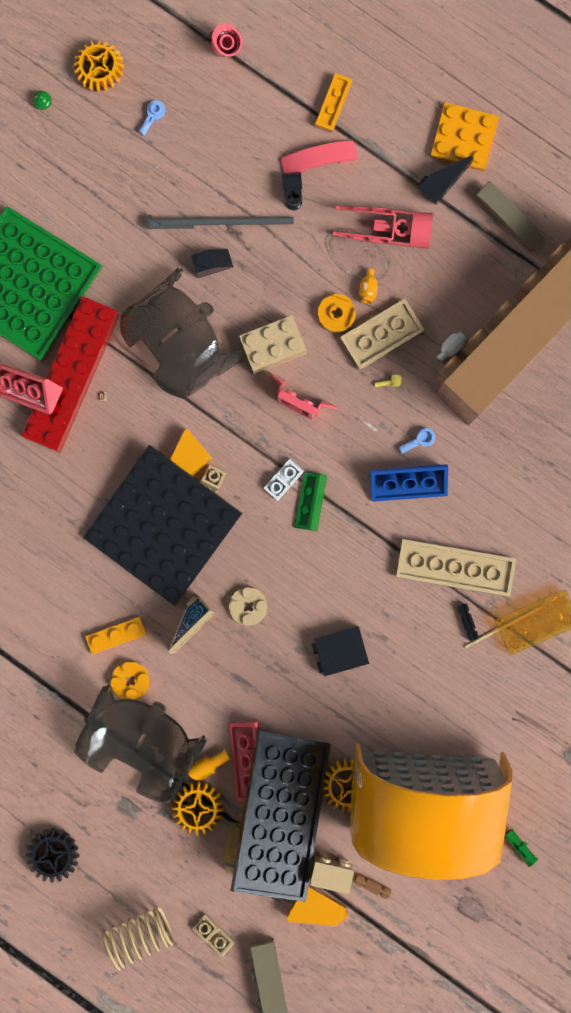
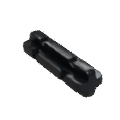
(468, 622)

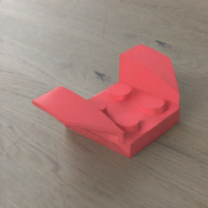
(302, 407)

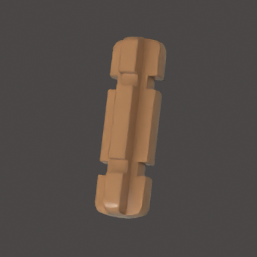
(372, 886)

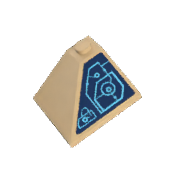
(193, 619)

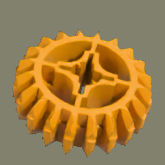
(91, 79)
(332, 777)
(189, 808)

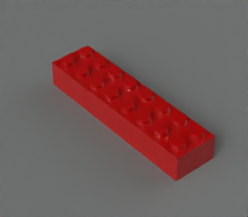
(73, 371)

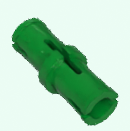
(520, 847)

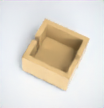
(332, 874)

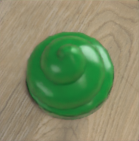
(42, 100)

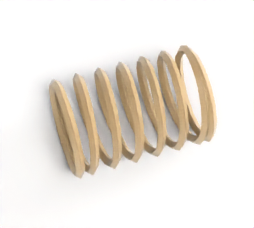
(128, 954)

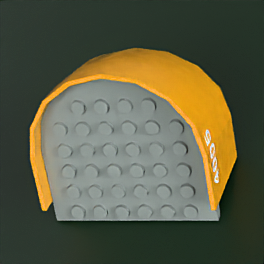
(429, 813)

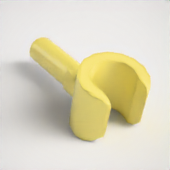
(395, 382)

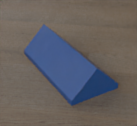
(409, 482)

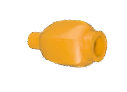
(368, 287)

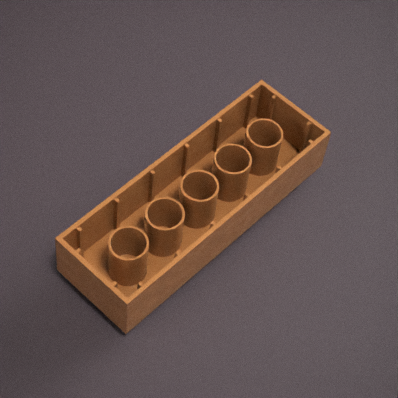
(515, 339)

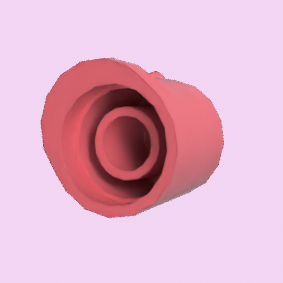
(225, 40)

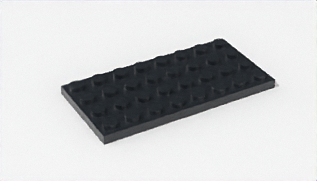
(280, 817)

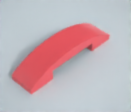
(319, 156)

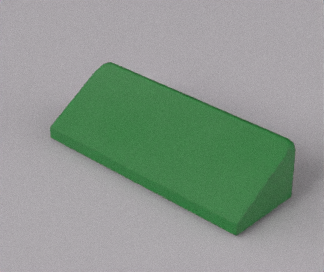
(310, 501)

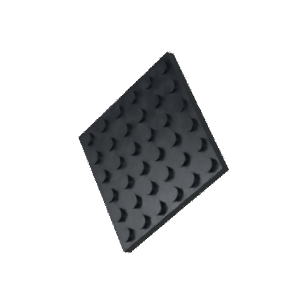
(162, 525)

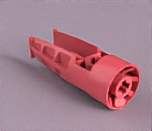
(419, 228)

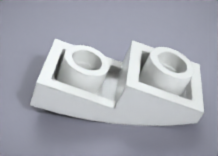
(284, 479)

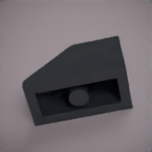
(211, 262)

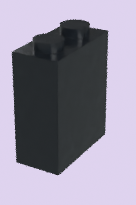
(340, 651)

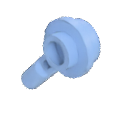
(155, 111)
(425, 438)

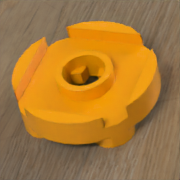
(330, 304)
(141, 680)

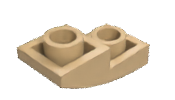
(213, 478)
(214, 935)

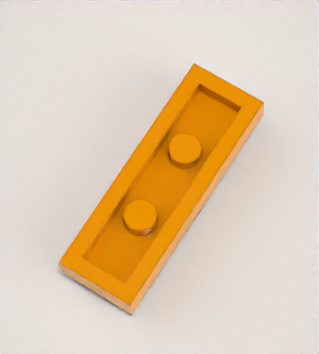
(333, 102)
(116, 635)

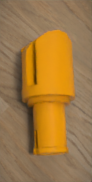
(207, 765)

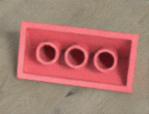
(28, 389)
(242, 748)

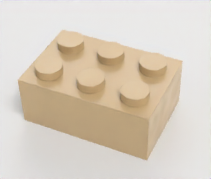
(273, 344)

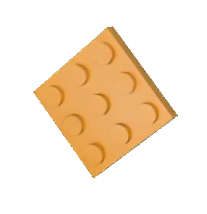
(464, 134)

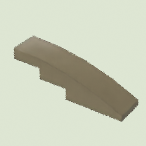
(509, 215)

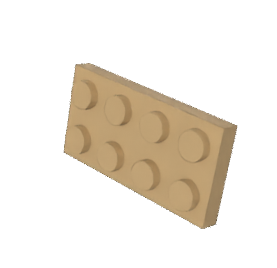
(382, 334)

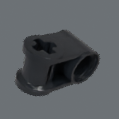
(292, 188)

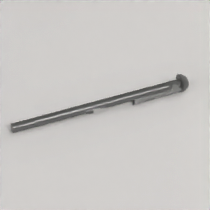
(189, 223)

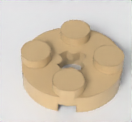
(237, 606)

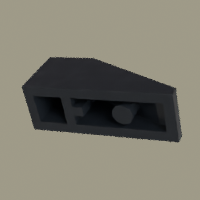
(441, 181)

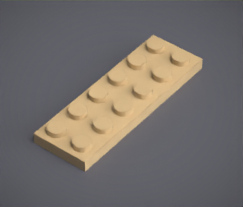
(456, 568)

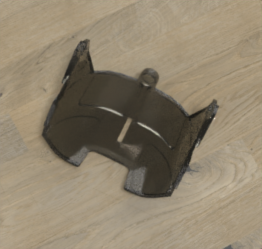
(188, 356)
(115, 732)

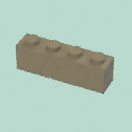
(268, 977)

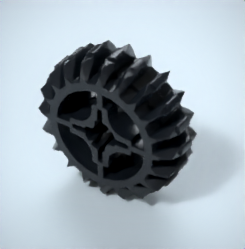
(36, 861)

